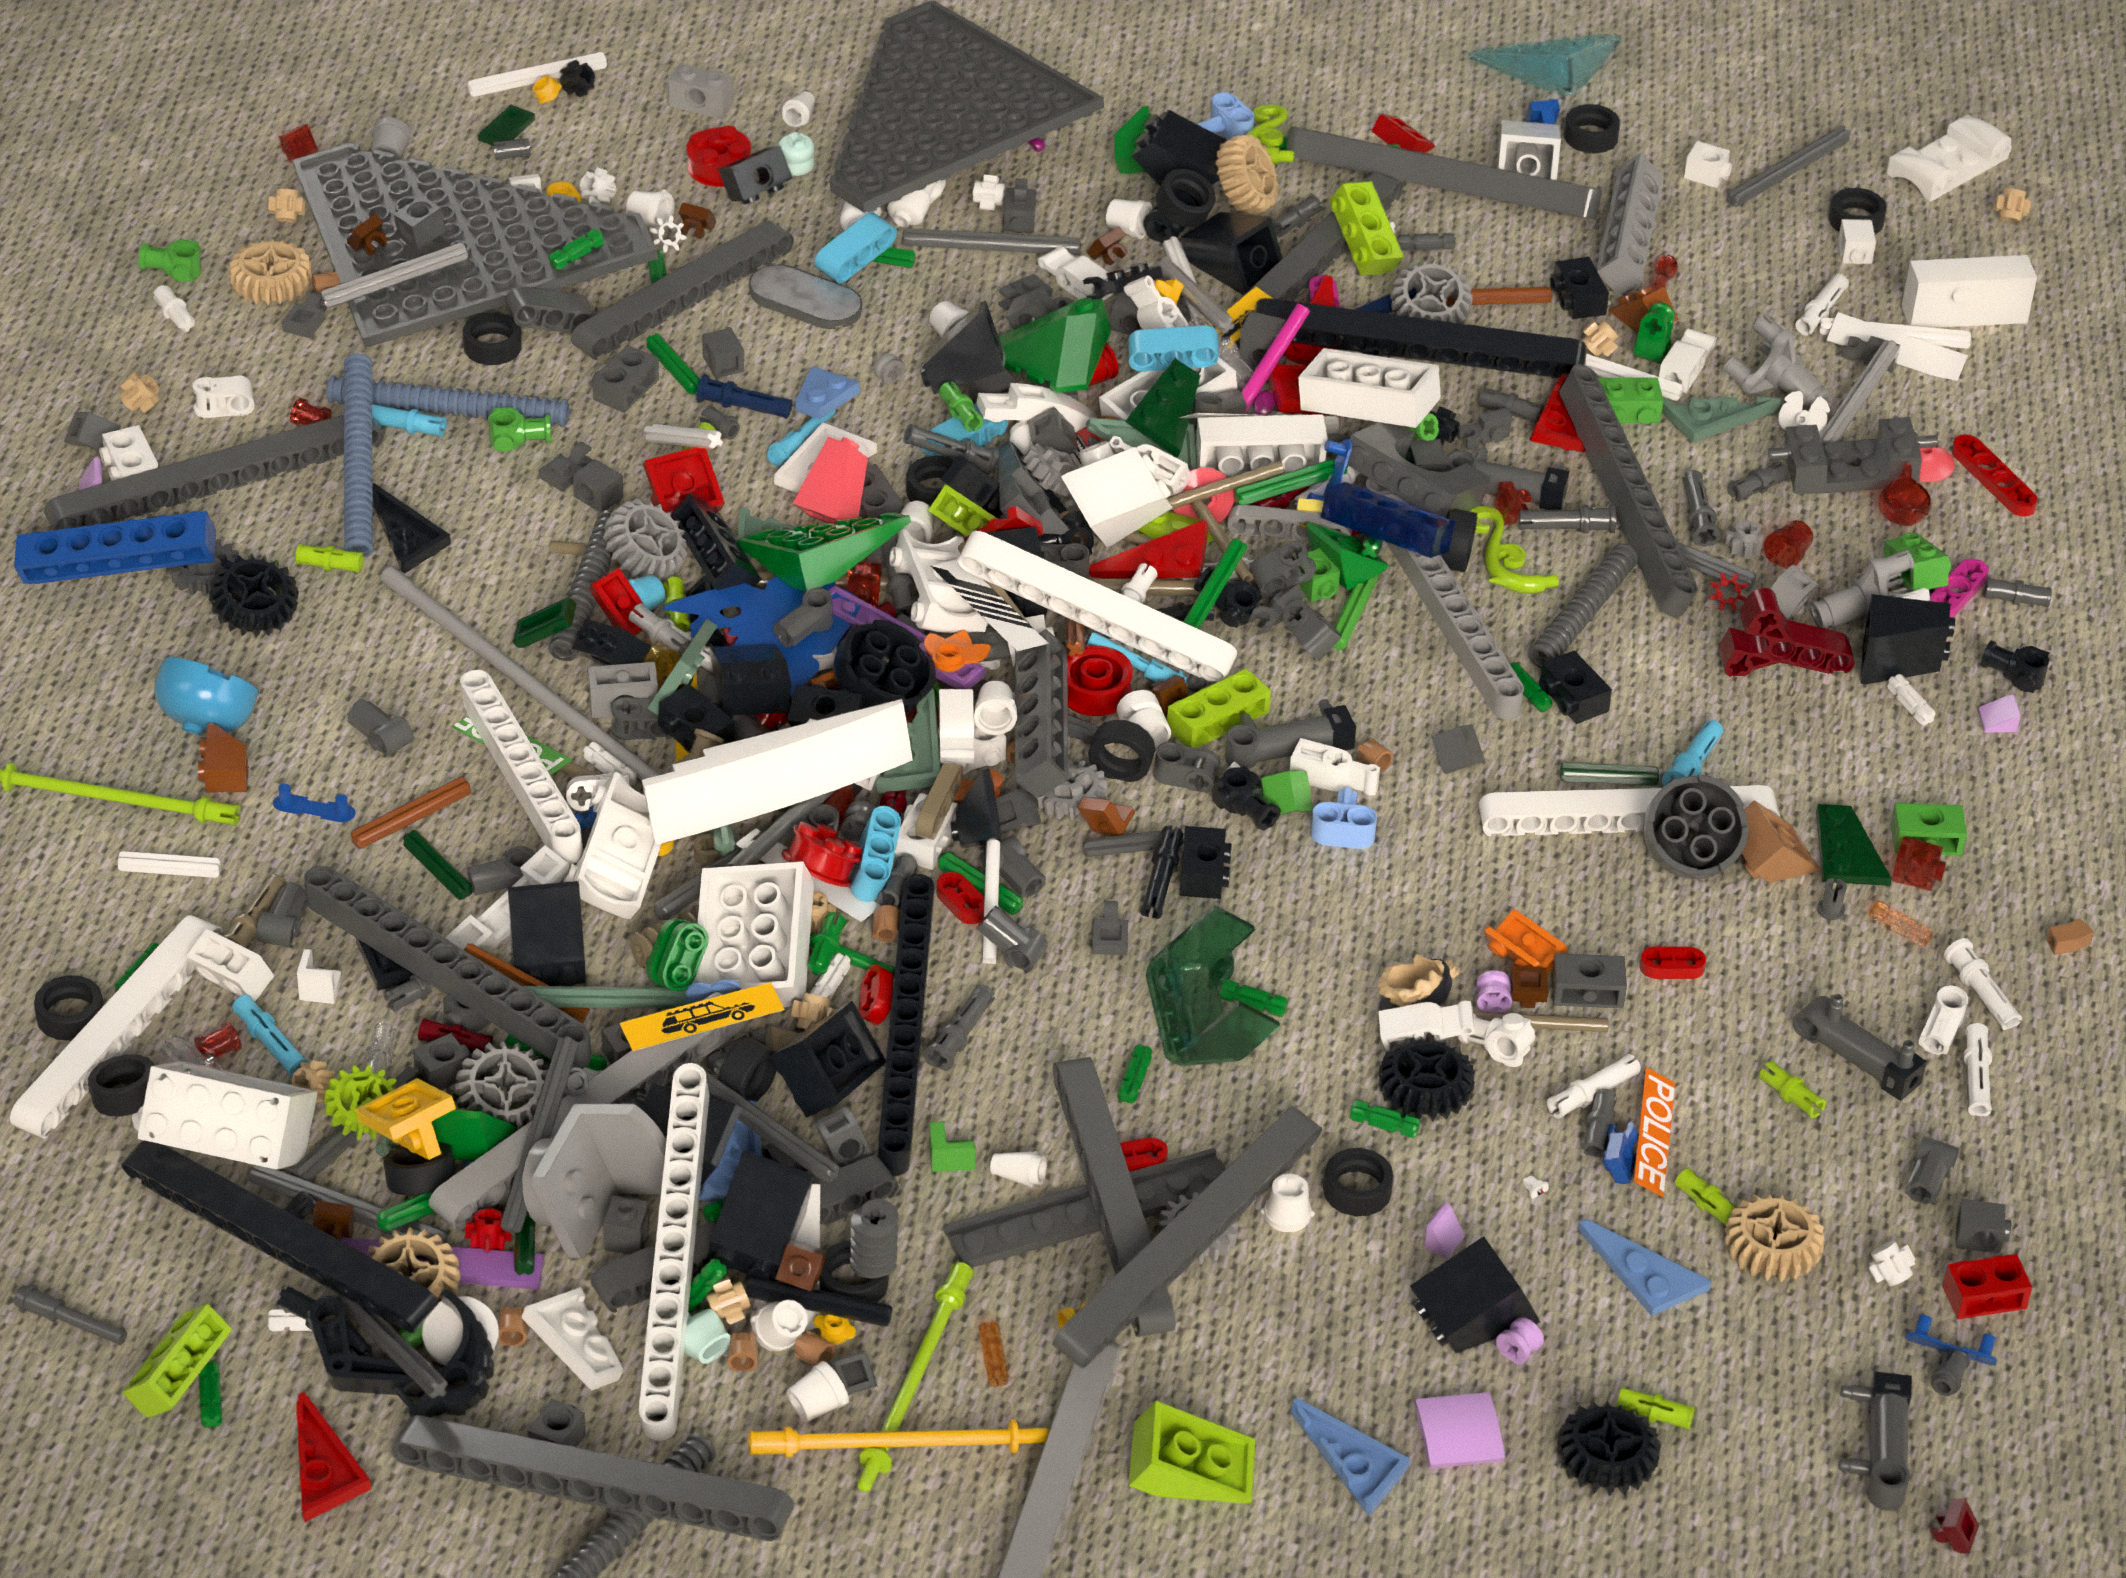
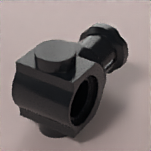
(1077, 524)
(1235, 601)
(2023, 667)
(1241, 794)

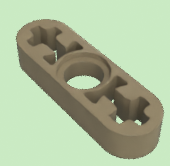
(939, 800)

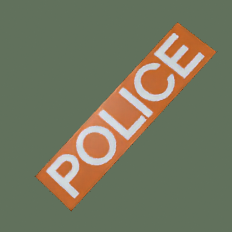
(1654, 1132)

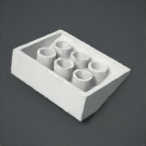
(757, 926)

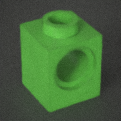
(1325, 580)

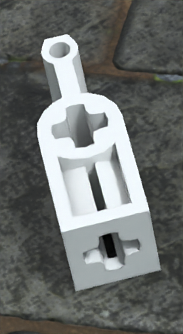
(1072, 271)
(1153, 309)
(1687, 358)
(1168, 467)
(956, 725)
(1333, 768)
(1426, 1021)

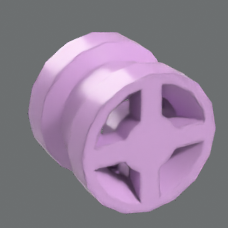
(1494, 992)
(1520, 1340)

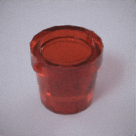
(1788, 544)

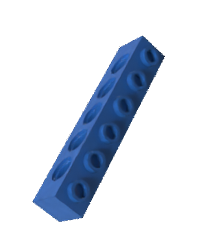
(115, 548)

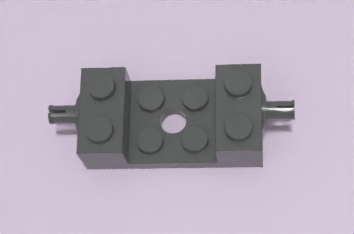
(1825, 468)

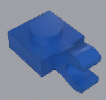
(1619, 1155)

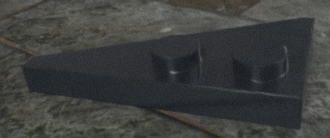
(408, 532)

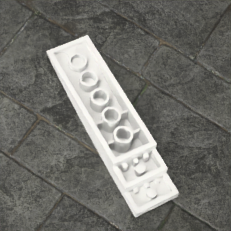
(775, 770)

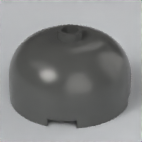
(1711, 814)

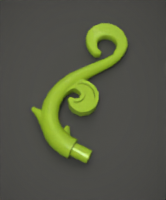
(1268, 135)
(1513, 556)

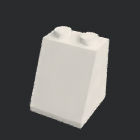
(1529, 148)
(1118, 494)

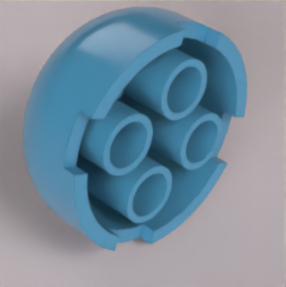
(201, 696)

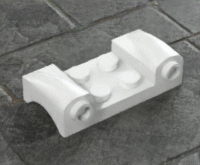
(1953, 159)
(938, 604)
(618, 851)

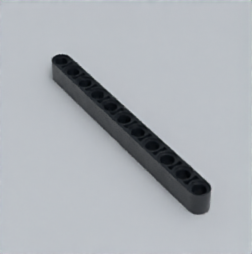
(1432, 339)
(906, 1024)
(281, 1235)

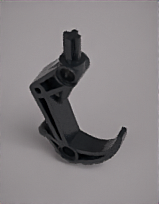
(381, 1376)

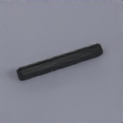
(820, 1301)

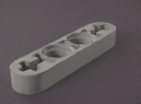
(1288, 518)

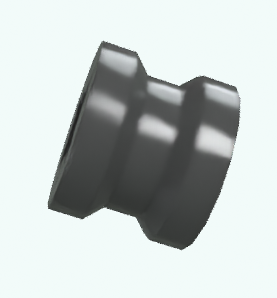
(856, 819)

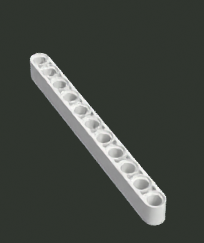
(676, 1264)

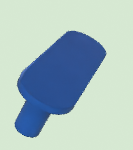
(1343, 453)
(333, 811)
(1920, 1336)

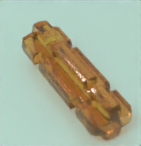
(1901, 923)
(993, 1354)

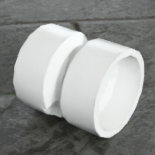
(1144, 709)

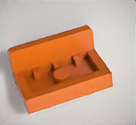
(1524, 942)

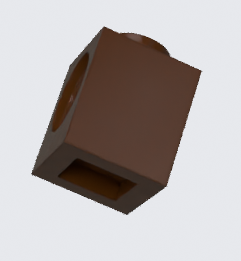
(801, 1265)

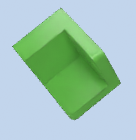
(1288, 791)
(949, 1154)

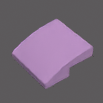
(1459, 1430)

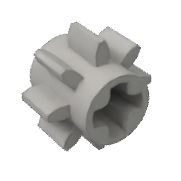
(1745, 539)

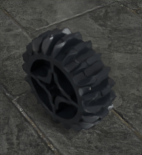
(249, 585)
(1426, 1086)
(1587, 1455)

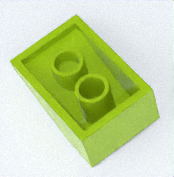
(1190, 1457)

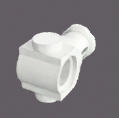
(1503, 1038)

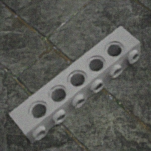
(1630, 225)

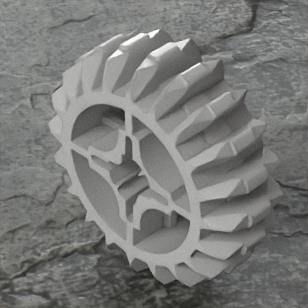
(1433, 287)
(648, 536)
(475, 1092)

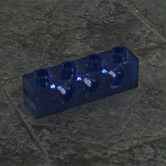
(1387, 519)

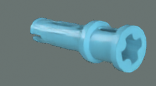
(1691, 761)

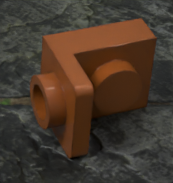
(1105, 816)

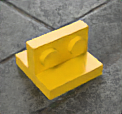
(407, 1116)

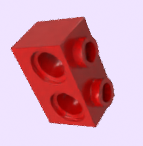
(1987, 1286)

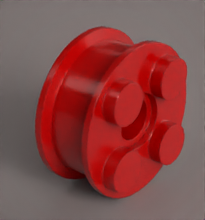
(713, 150)
(1098, 680)
(823, 853)

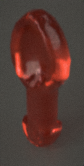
(1665, 270)

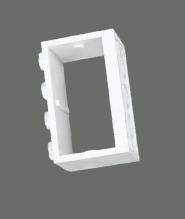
(227, 1114)

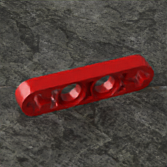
(1998, 474)

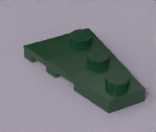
(1163, 404)
(1846, 848)

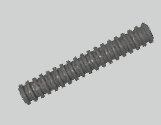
(593, 566)
(1584, 604)
(623, 1526)

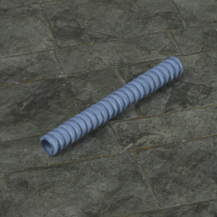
(454, 401)
(358, 454)

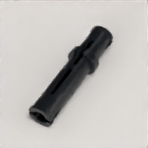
(1164, 861)

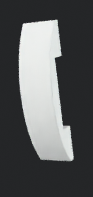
(494, 923)

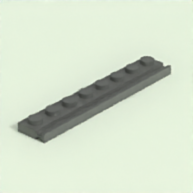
(1072, 1213)

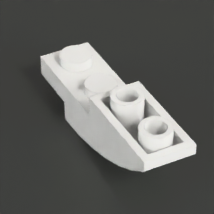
(1029, 401)

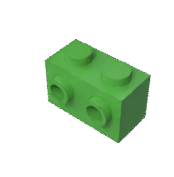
(1634, 398)
(1930, 563)

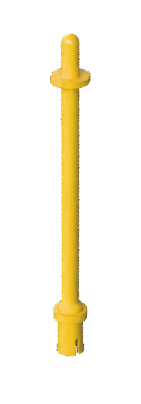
(790, 1441)

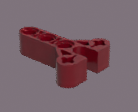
(1773, 639)

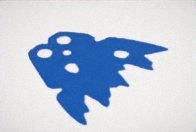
(758, 614)

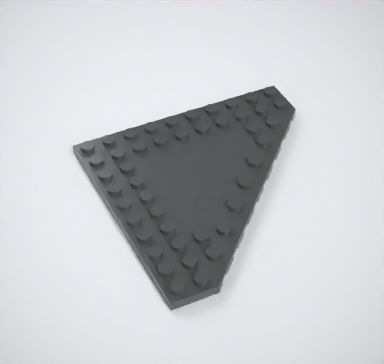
(945, 101)
(502, 227)

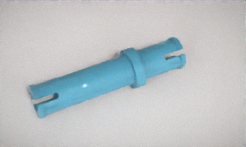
(410, 420)
(262, 1026)

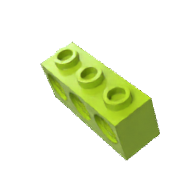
(1366, 228)
(959, 512)
(1218, 708)
(177, 1360)

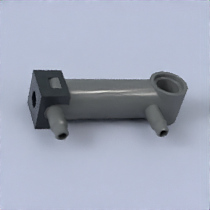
(1545, 488)
(1251, 744)
(1824, 1023)
(1889, 1423)

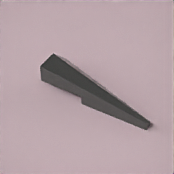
(1022, 490)

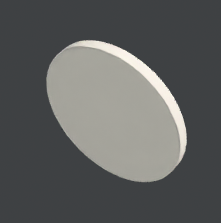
(444, 1329)

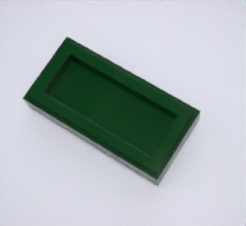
(506, 125)
(544, 623)

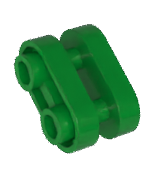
(677, 954)

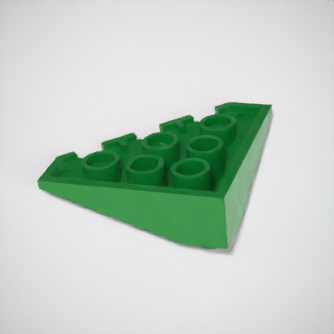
(1060, 345)
(820, 553)

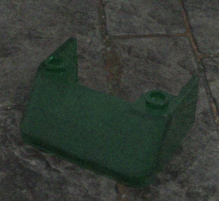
(1187, 1000)

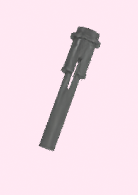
(577, 1081)
(44, 1305)

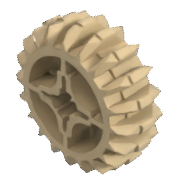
(1247, 174)
(270, 271)
(1797, 1240)
(401, 1256)

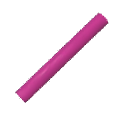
(1274, 354)

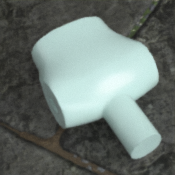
(705, 1336)

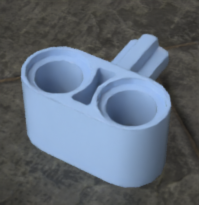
(1229, 116)
(1344, 822)

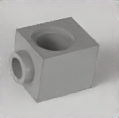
(1793, 590)

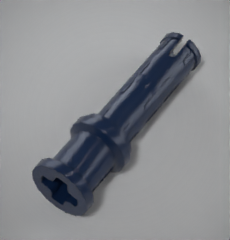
(729, 394)

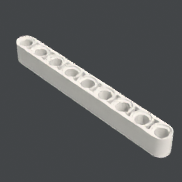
(1097, 607)
(521, 766)
(1584, 809)
(110, 1030)

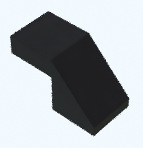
(974, 485)

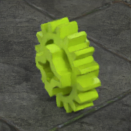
(355, 1091)

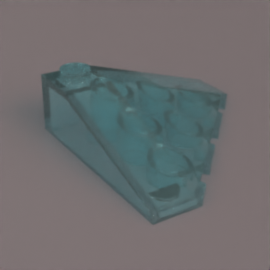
(1552, 64)

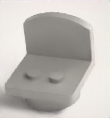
(589, 1161)

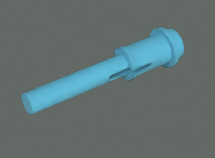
(780, 452)
(1153, 669)

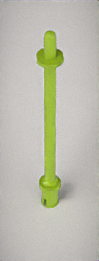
(202, 809)
(950, 1298)

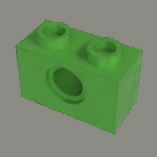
(1930, 824)

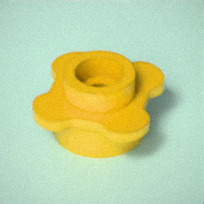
(546, 89)
(835, 1335)

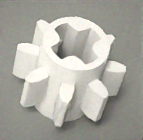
(598, 186)
(989, 192)
(673, 238)
(1892, 1263)

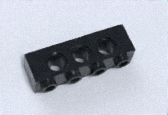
(714, 544)

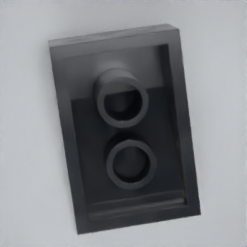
(751, 679)
(548, 932)
(829, 1060)

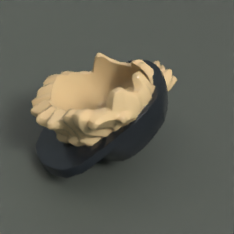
(1416, 982)

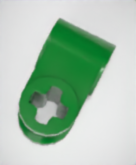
(1655, 333)

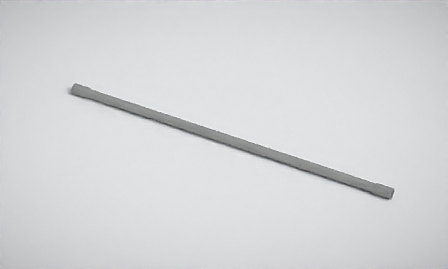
(405, 588)

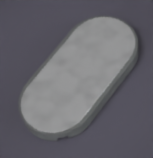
(805, 296)

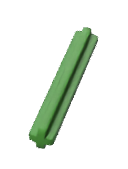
(1352, 610)

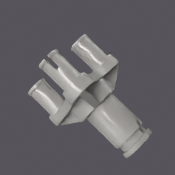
(1781, 368)
(1855, 600)

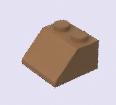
(1774, 847)

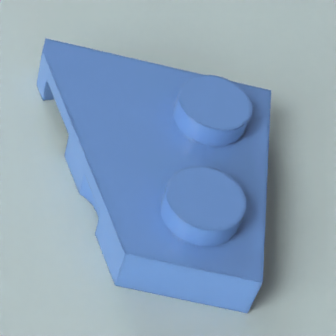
(824, 393)

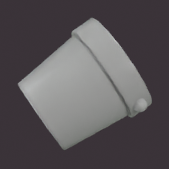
(390, 136)

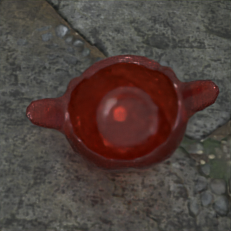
(1905, 499)

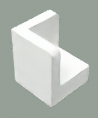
(316, 983)

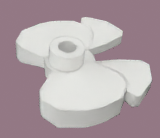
(1793, 415)

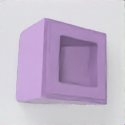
(92, 475)
(2000, 715)
(1443, 1232)

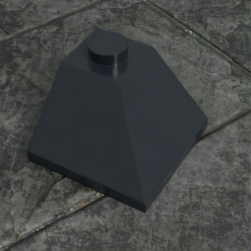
(977, 815)

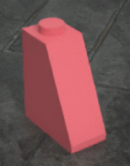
(834, 482)

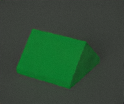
(1345, 554)
(471, 1133)

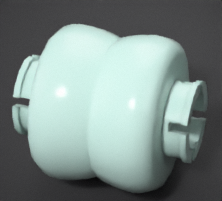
(798, 153)

